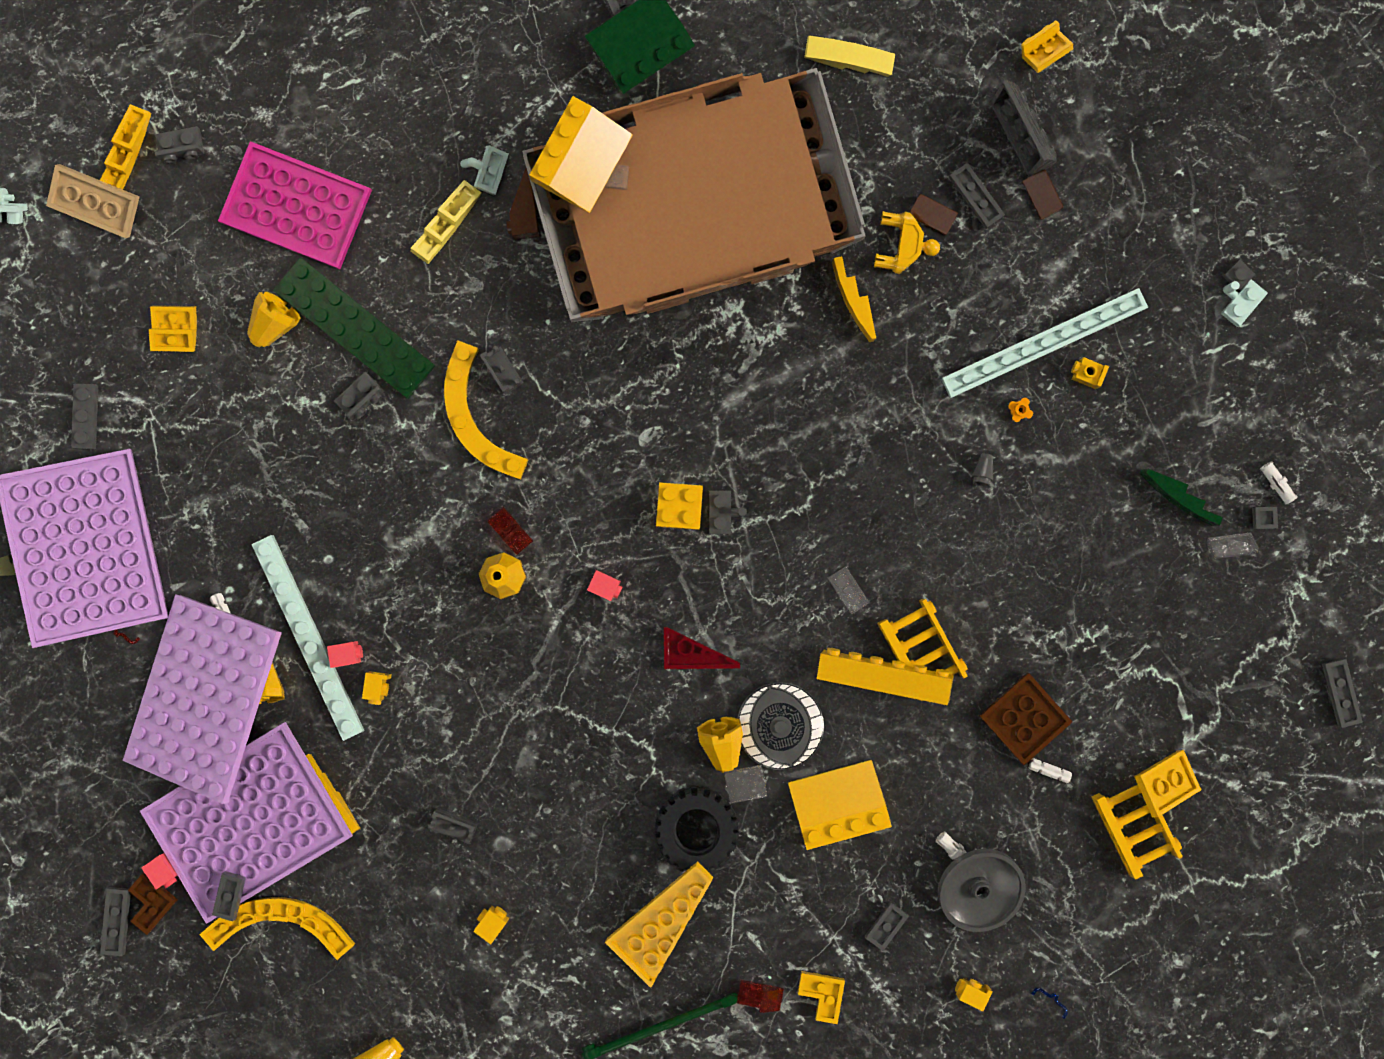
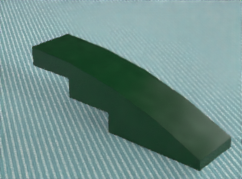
(1176, 493)

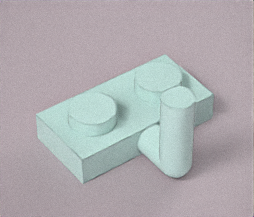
(489, 169)
(1242, 302)

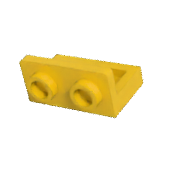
(1045, 47)

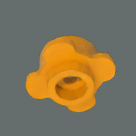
(1016, 414)

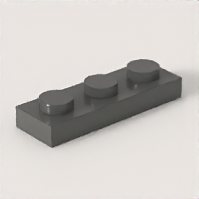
(976, 195)
(84, 416)
(1342, 693)
(115, 921)

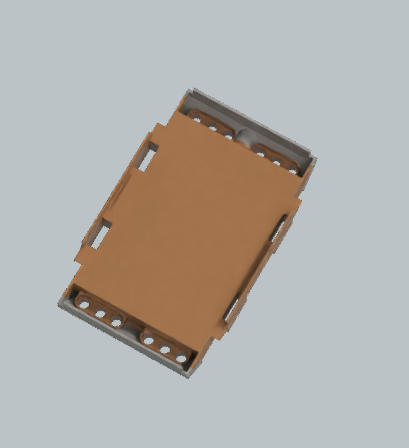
(707, 197)

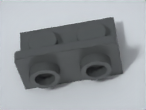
(179, 144)
(359, 396)

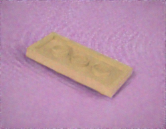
(92, 201)

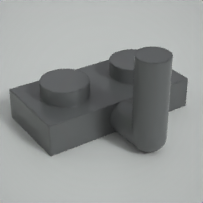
(721, 512)

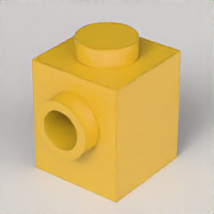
(491, 923)

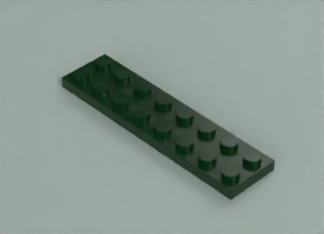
(354, 328)

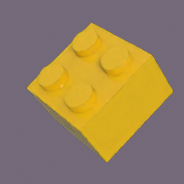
(679, 506)

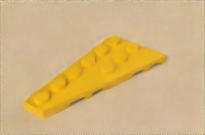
(654, 930)

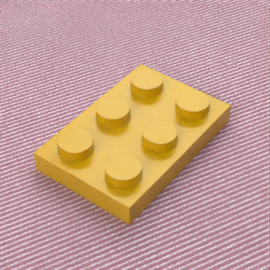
(1167, 783)

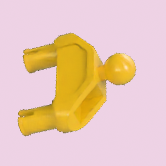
(909, 243)

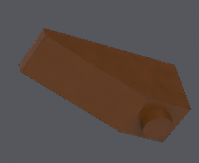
(523, 213)

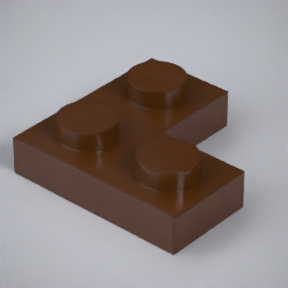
(156, 903)

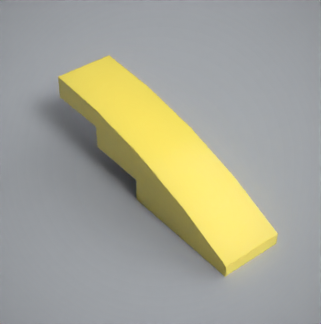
(849, 55)
(446, 221)

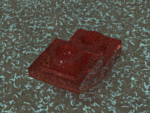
(510, 530)

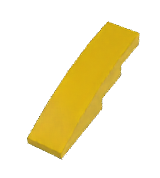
(126, 146)
(857, 306)
(335, 796)

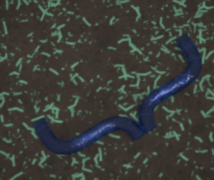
(1051, 996)

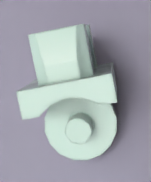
(13, 210)

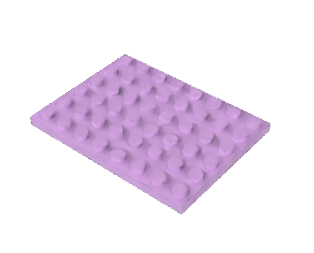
(81, 547)
(202, 698)
(266, 831)

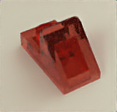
(761, 996)

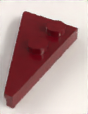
(686, 653)

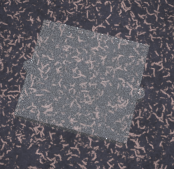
(745, 784)

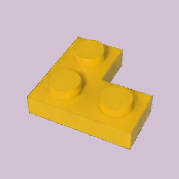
(827, 989)

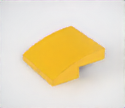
(173, 328)

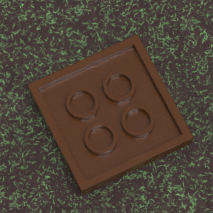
(1025, 718)

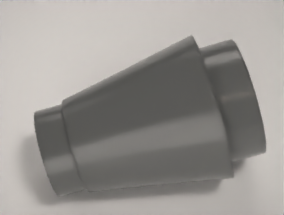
(983, 471)

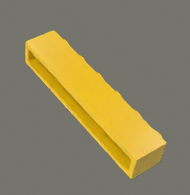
(885, 676)

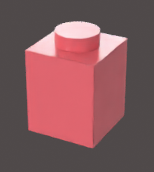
(605, 586)
(344, 654)
(160, 872)

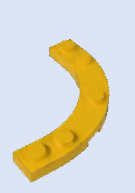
(462, 422)
(283, 910)

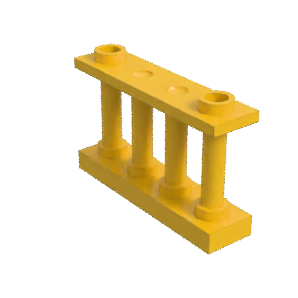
(900, 648)
(1124, 844)

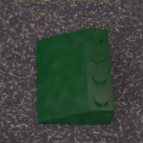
(639, 42)

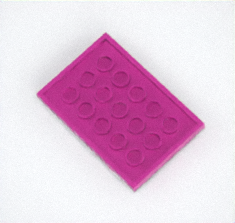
(295, 205)

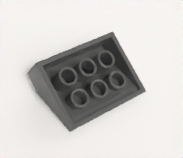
(1022, 128)

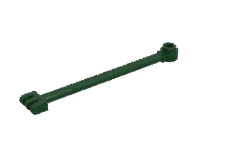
(593, 1052)

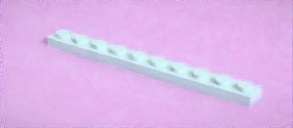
(1044, 343)
(307, 637)

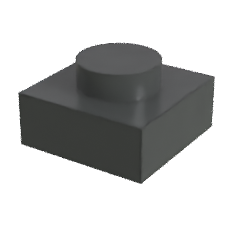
(1239, 272)
(1265, 517)

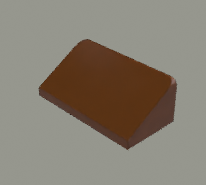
(1043, 194)
(933, 214)

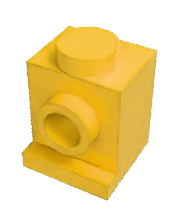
(1080, 373)
(375, 687)
(973, 993)

